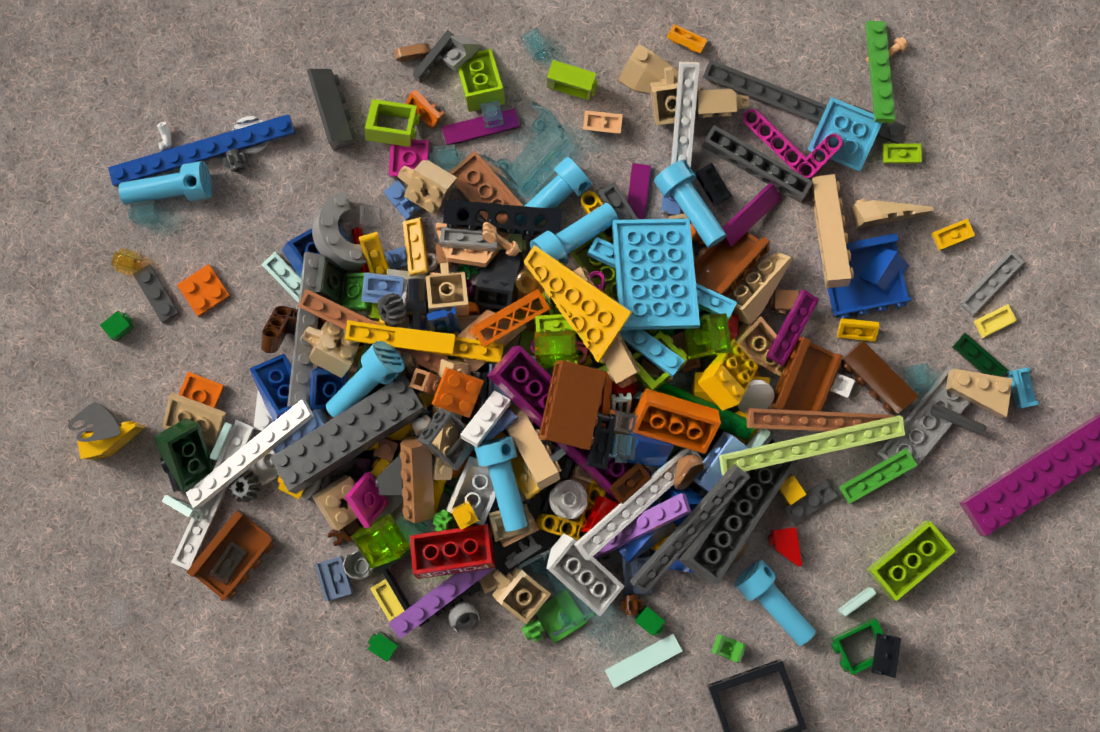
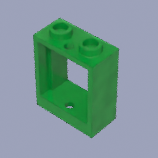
(837, 647)

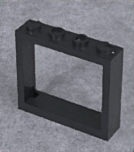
(400, 595)
(749, 675)

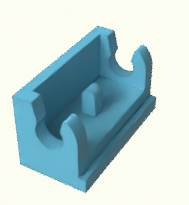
(1022, 388)

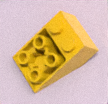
(728, 377)
(107, 447)

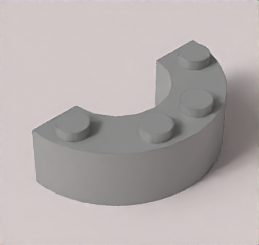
(328, 238)

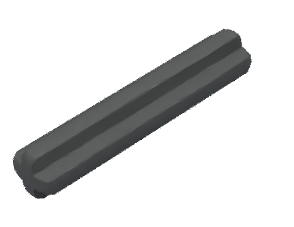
(958, 419)

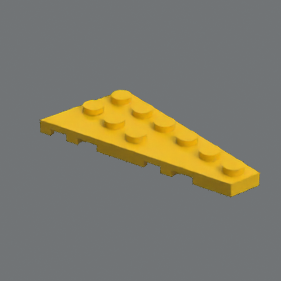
(585, 307)

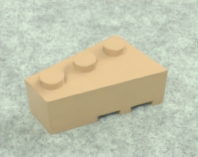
(983, 390)

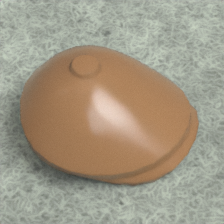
(686, 470)

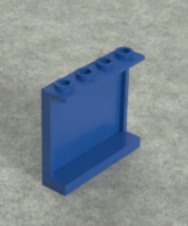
(860, 295)

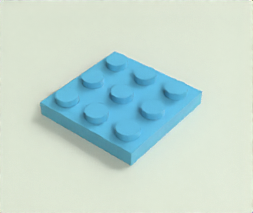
(854, 126)

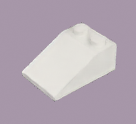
(476, 487)

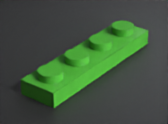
(877, 475)

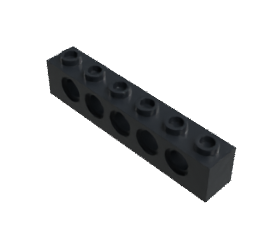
(551, 216)

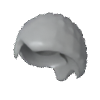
(463, 616)

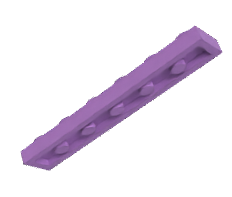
(648, 521)
(435, 601)

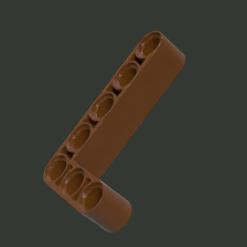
(281, 322)

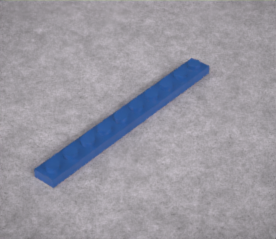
(202, 150)

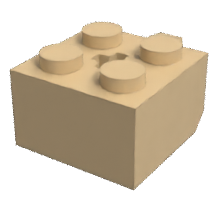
(661, 94)
(719, 101)
(427, 185)
(447, 291)
(330, 348)
(329, 500)
(510, 591)

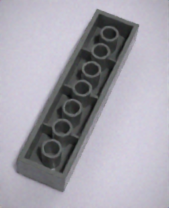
(349, 434)
(727, 532)

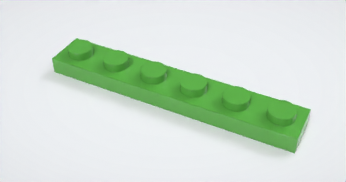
(880, 72)

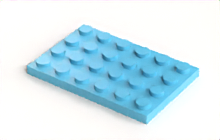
(656, 273)

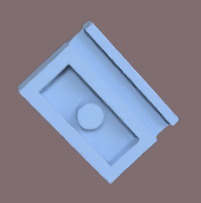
(378, 285)

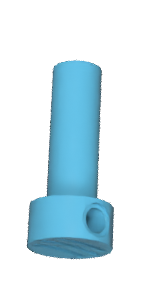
(569, 180)
(677, 182)
(170, 185)
(576, 234)
(380, 365)
(497, 456)
(758, 584)

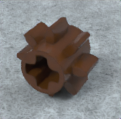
(631, 604)

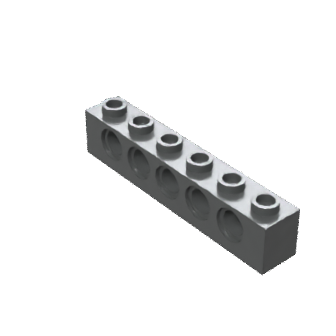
(757, 163)

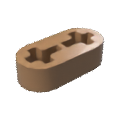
(412, 52)

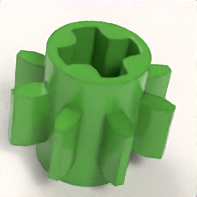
(444, 521)
(533, 630)

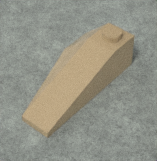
(644, 68)
(879, 212)
(758, 287)

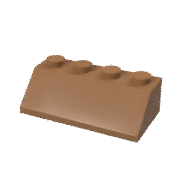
(416, 480)

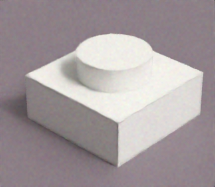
(842, 385)

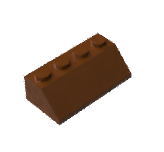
(878, 378)

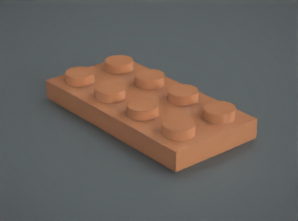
(481, 184)

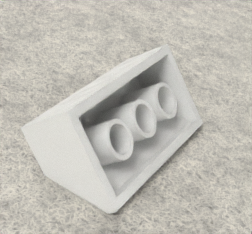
(583, 577)

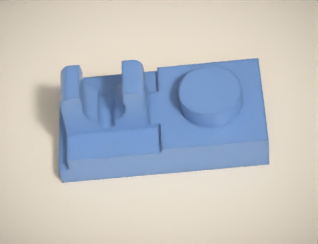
(406, 207)
(397, 258)

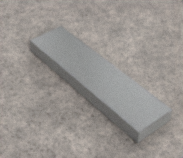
(991, 282)

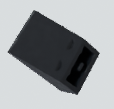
(496, 281)

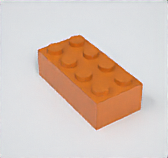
(676, 421)

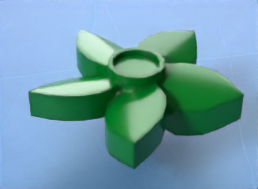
(468, 270)

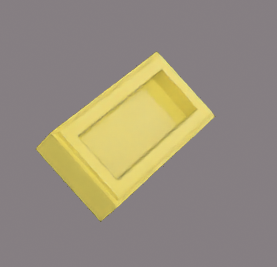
(995, 321)
(387, 600)

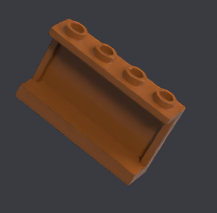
(726, 266)
(806, 377)
(572, 405)
(245, 534)

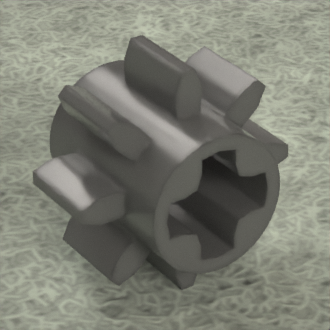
(234, 160)

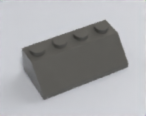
(331, 108)

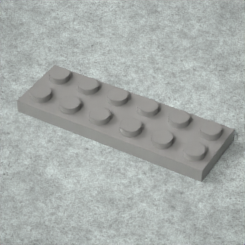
(922, 426)

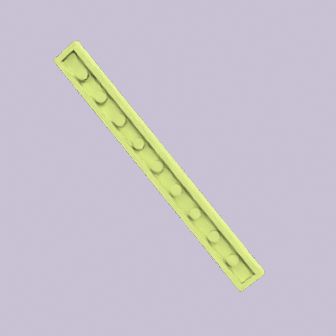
(814, 444)

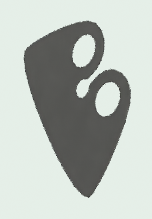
(103, 423)

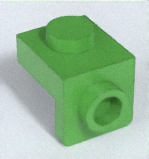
(728, 648)

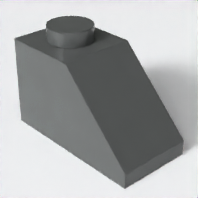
(390, 479)

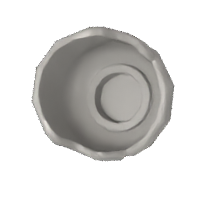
(356, 572)

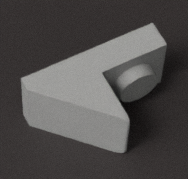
(462, 51)

